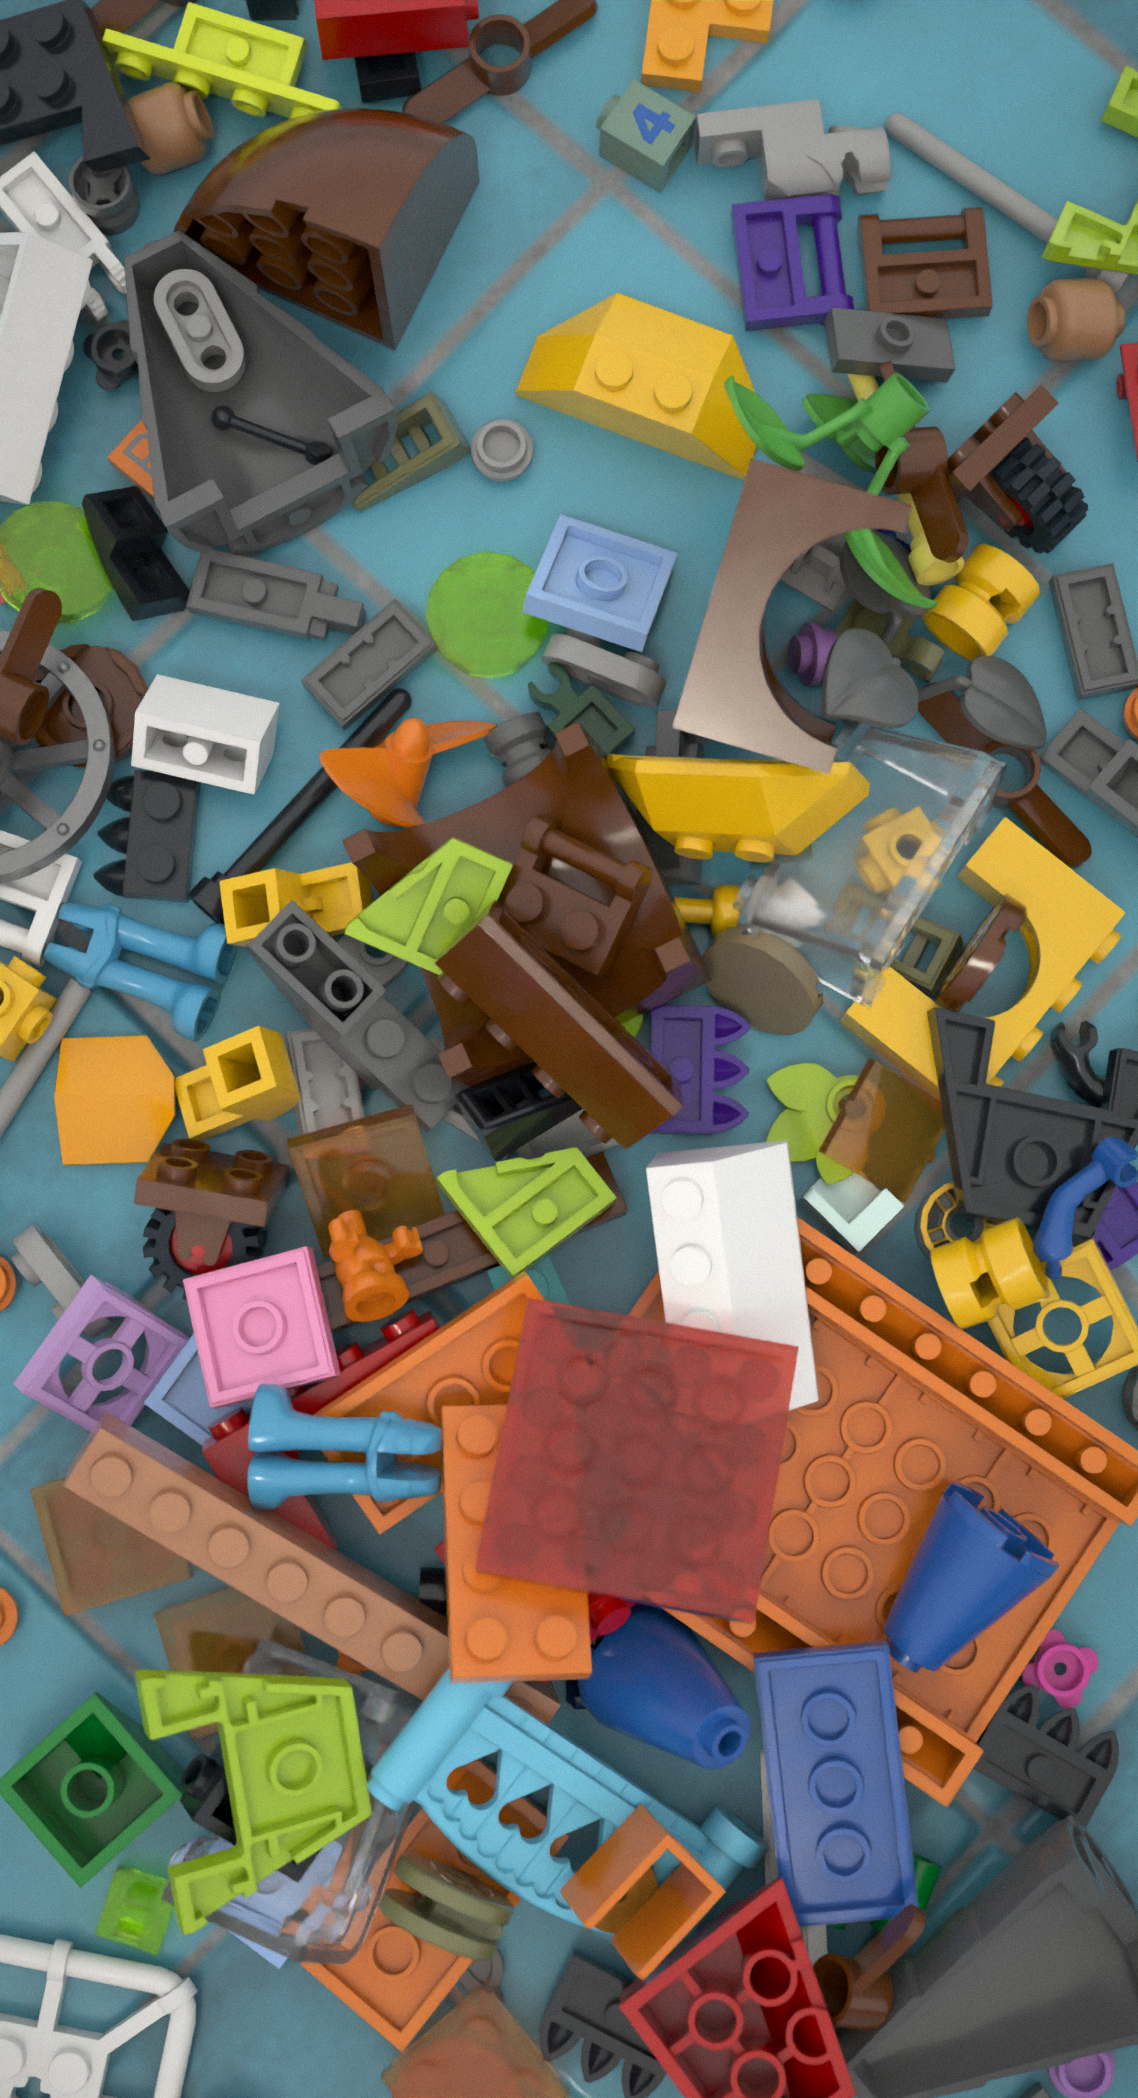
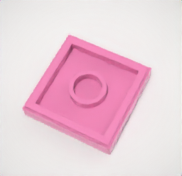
(261, 1326)

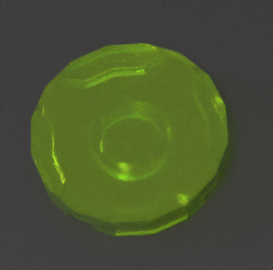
(52, 550)
(479, 615)

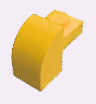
(327, 895)
(242, 1082)

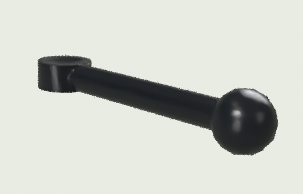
(315, 452)

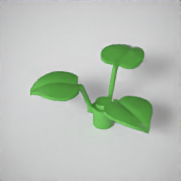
(860, 431)

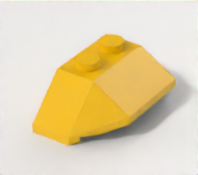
(645, 379)
(737, 803)

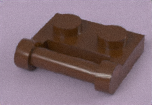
(929, 282)
(562, 916)

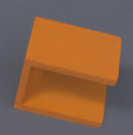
(665, 1914)

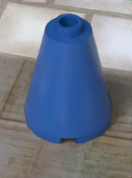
(963, 1579)
(665, 1690)

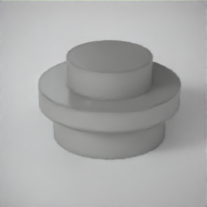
(501, 450)

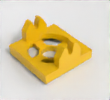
(1122, 1353)

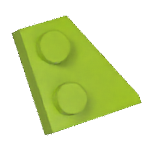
(432, 903)
(528, 1205)

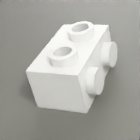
(204, 734)

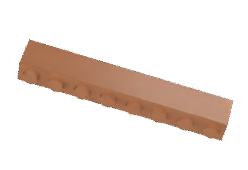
(272, 1561)

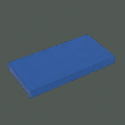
(836, 1781)

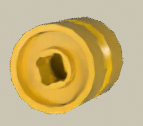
(987, 595)
(1013, 1276)

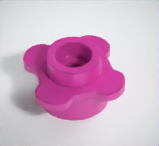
(1070, 1684)

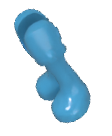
(189, 1002)
(280, 1428)

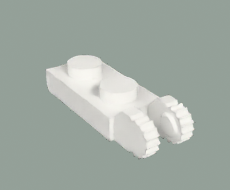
(41, 205)

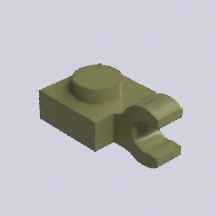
(916, 654)

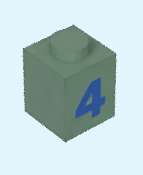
(645, 134)

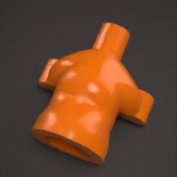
(367, 1267)

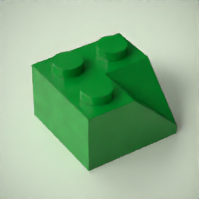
(92, 1787)

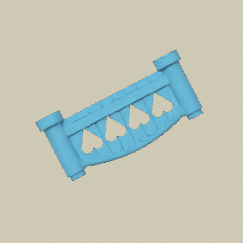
(476, 1719)

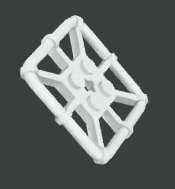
(74, 2059)

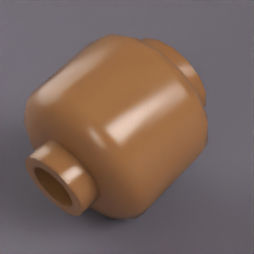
(172, 127)
(1075, 319)

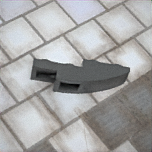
(1097, 767)
(352, 1014)

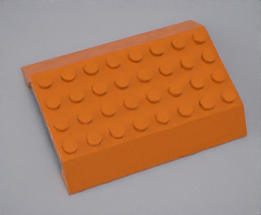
(862, 1471)

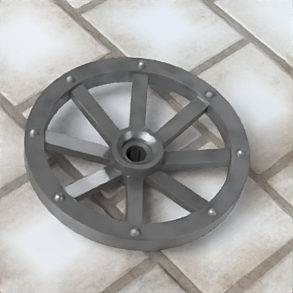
(96, 751)

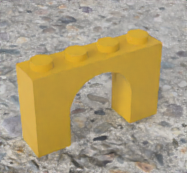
(1061, 931)

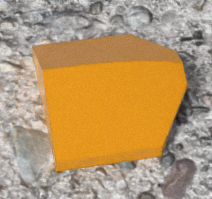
(112, 1100)

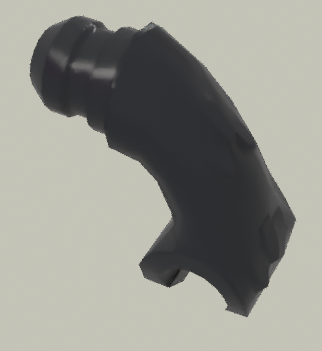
(1076, 1064)

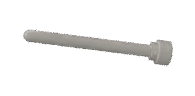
(987, 187)

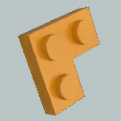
(680, 35)

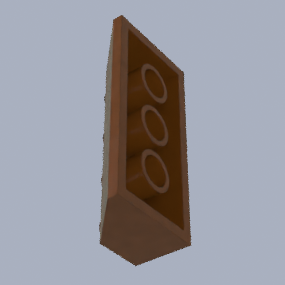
(560, 1027)

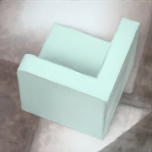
(850, 1210)

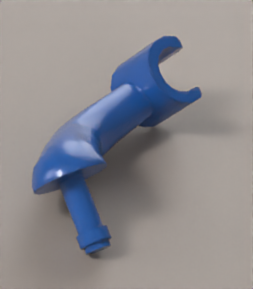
(1055, 1231)

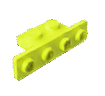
(225, 58)

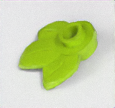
(811, 1109)

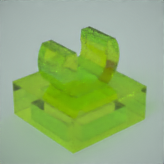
(135, 1910)

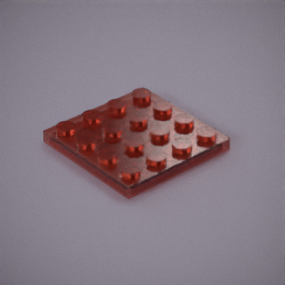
(638, 1461)

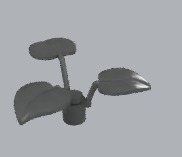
(873, 689)

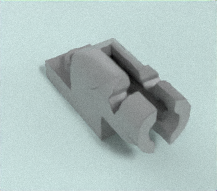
(793, 149)

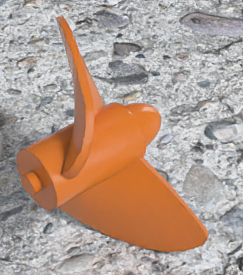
(393, 773)

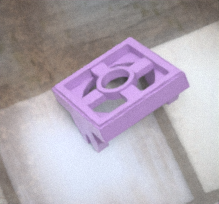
(96, 1301)

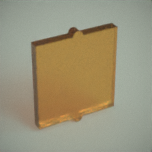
(885, 1130)

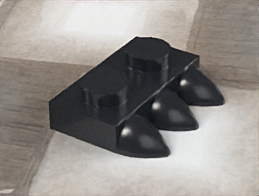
(154, 837)
(1043, 1761)
(588, 2007)

